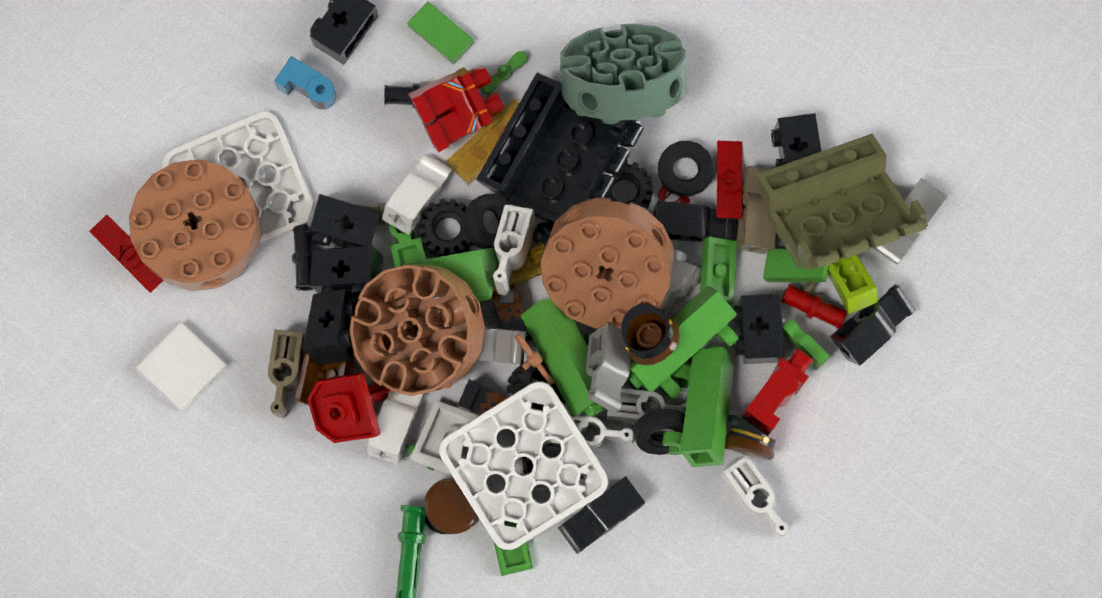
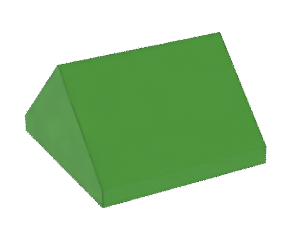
(473, 267)

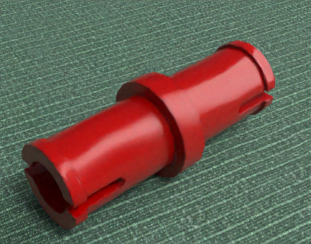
(813, 306)

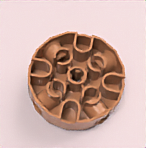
(225, 232)
(606, 261)
(423, 299)

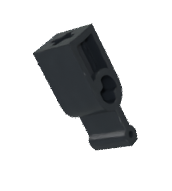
(693, 222)
(872, 326)
(601, 515)

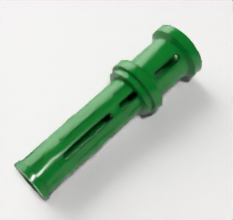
(411, 540)

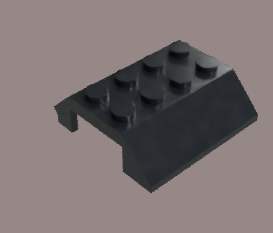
(553, 155)

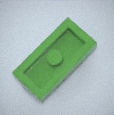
(719, 266)

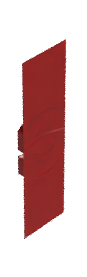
(729, 179)
(121, 247)

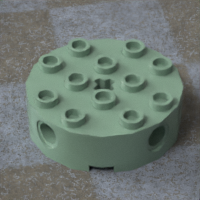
(623, 73)

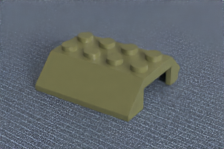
(837, 204)

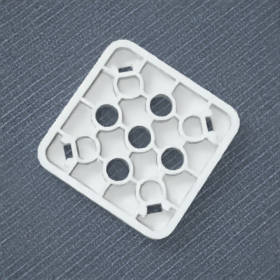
(252, 157)
(558, 473)

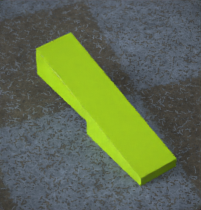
(853, 283)

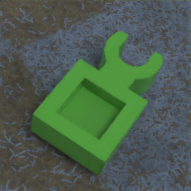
(407, 249)
(805, 343)

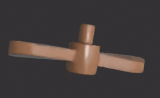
(534, 359)

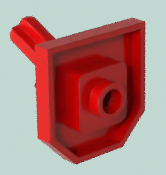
(344, 407)

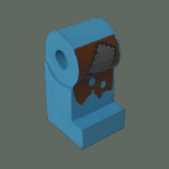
(307, 82)

